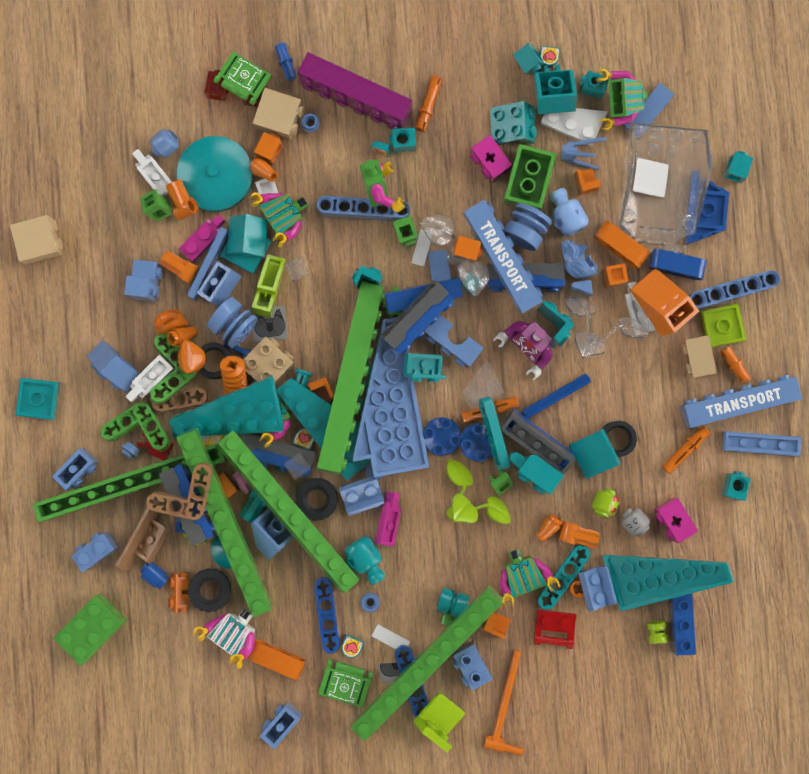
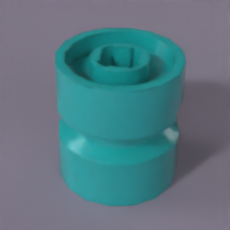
(452, 602)

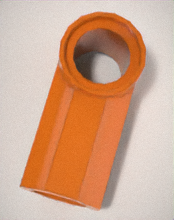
(183, 204)
(183, 269)
(574, 534)

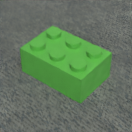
(529, 177)
(90, 629)

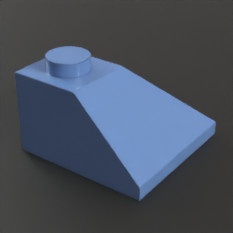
(270, 534)

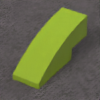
(268, 286)

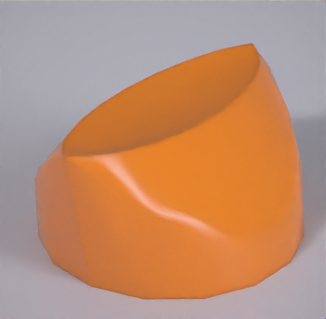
(169, 319)
(191, 357)

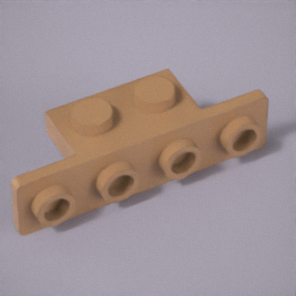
(144, 540)

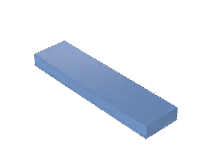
(209, 262)
(761, 443)

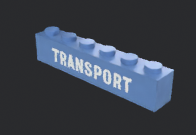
(502, 256)
(740, 402)

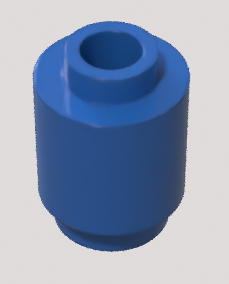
(154, 575)

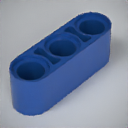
(678, 264)

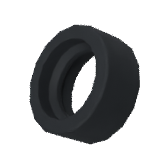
(214, 346)
(631, 433)

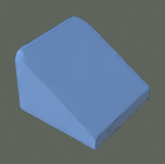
(582, 287)

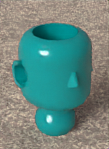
(364, 558)

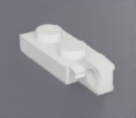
(152, 172)
(635, 310)
(148, 378)

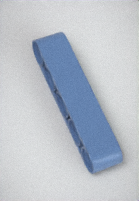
(354, 213)
(740, 286)

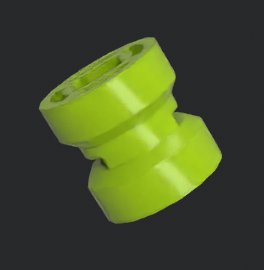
(657, 632)

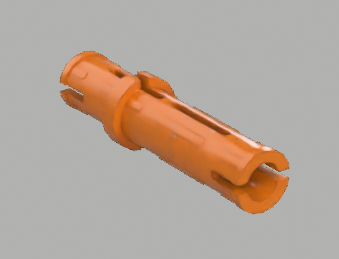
(425, 111)
(500, 407)
(686, 449)

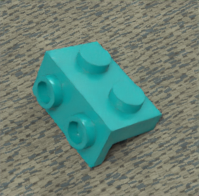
(370, 275)
(423, 366)

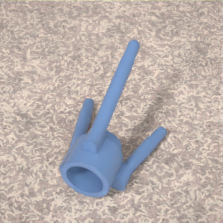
(570, 152)

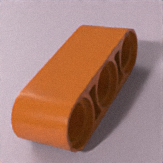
(621, 245)
(277, 659)

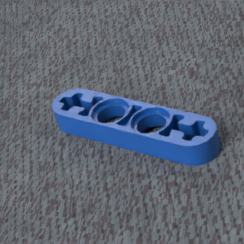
(324, 615)
(400, 660)

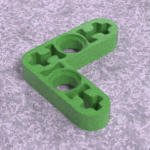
(183, 378)
(136, 420)

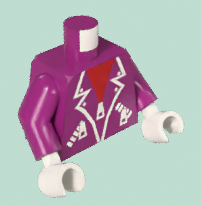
(531, 341)

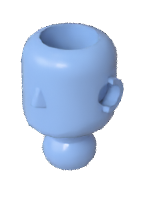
(568, 214)

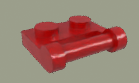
(555, 622)

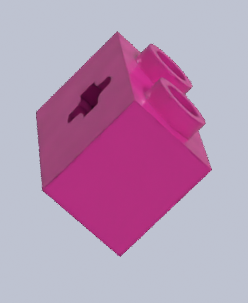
(490, 149)
(684, 527)

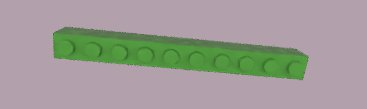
(350, 377)
(113, 487)
(287, 512)
(227, 526)
(427, 662)

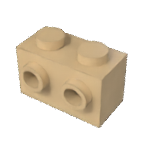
(700, 356)

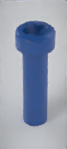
(239, 350)

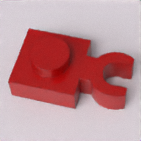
(161, 455)

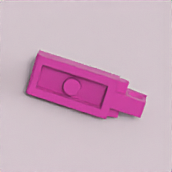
(202, 238)
(388, 520)

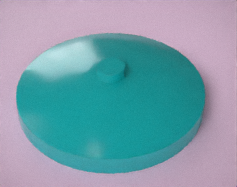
(215, 173)

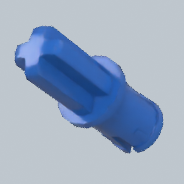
(285, 61)

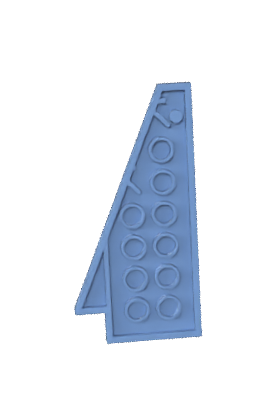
(390, 416)

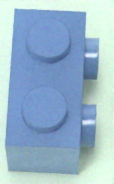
(219, 284)
(75, 469)
(94, 552)
(472, 666)
(276, 729)

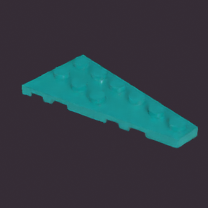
(242, 411)
(314, 416)
(654, 579)

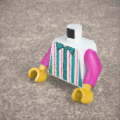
(231, 634)

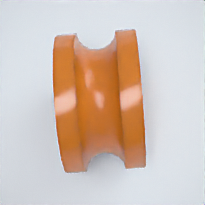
(577, 594)

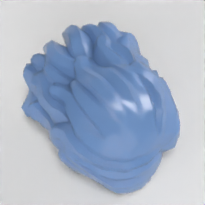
(575, 262)

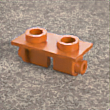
(177, 599)

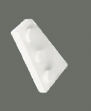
(577, 125)

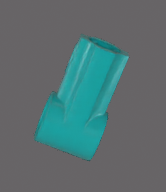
(253, 507)

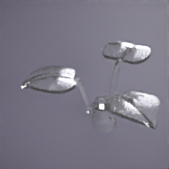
(439, 231)
(591, 344)

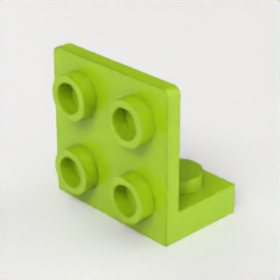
(439, 719)

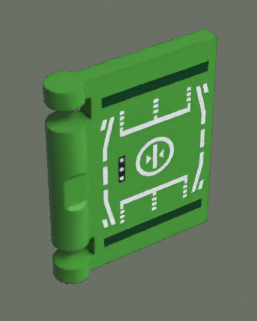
(243, 78)
(345, 683)

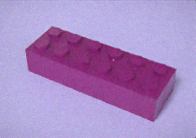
(354, 91)

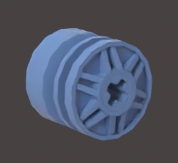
(527, 226)
(228, 319)

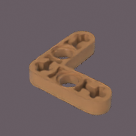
(193, 392)
(186, 503)

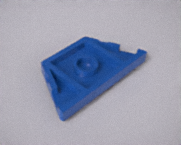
(713, 214)

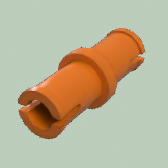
(735, 364)

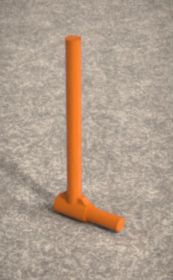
(494, 741)

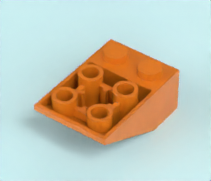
(663, 302)

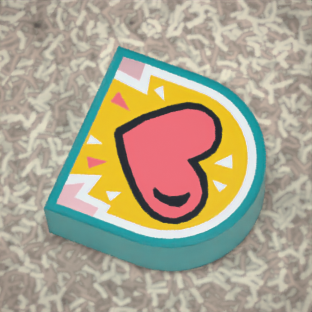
(549, 55)
(381, 148)
(303, 439)
(352, 646)

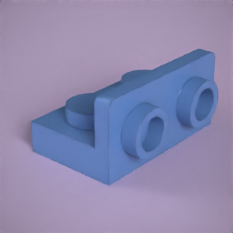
(361, 495)
(597, 588)

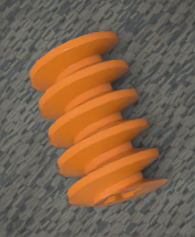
(233, 374)

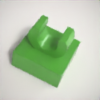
(501, 483)

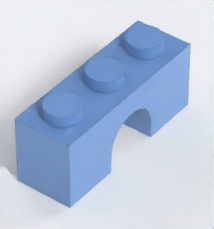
(465, 352)

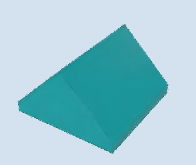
(247, 236)

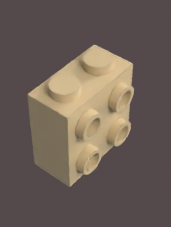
(278, 113)
(36, 239)
(268, 360)

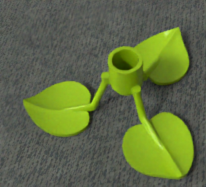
(461, 508)

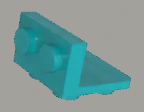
(513, 123)
(561, 321)

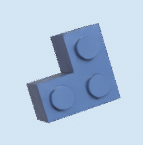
(144, 281)
(112, 366)

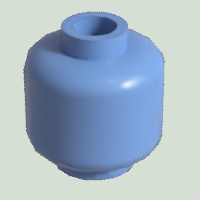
(164, 143)

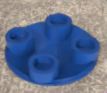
(442, 436)
(475, 443)

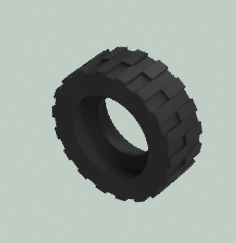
(317, 484)
(214, 604)

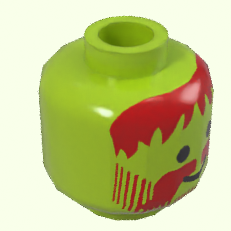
(605, 503)

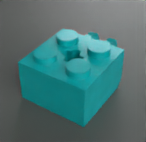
(555, 90)
(537, 471)

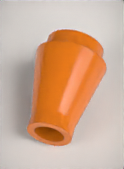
(262, 169)
(178, 335)
(549, 526)

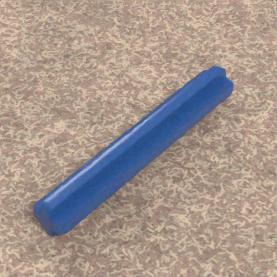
(556, 396)

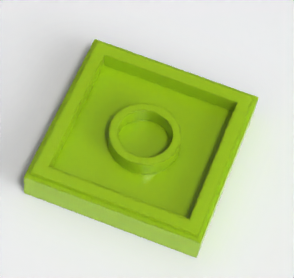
(723, 325)

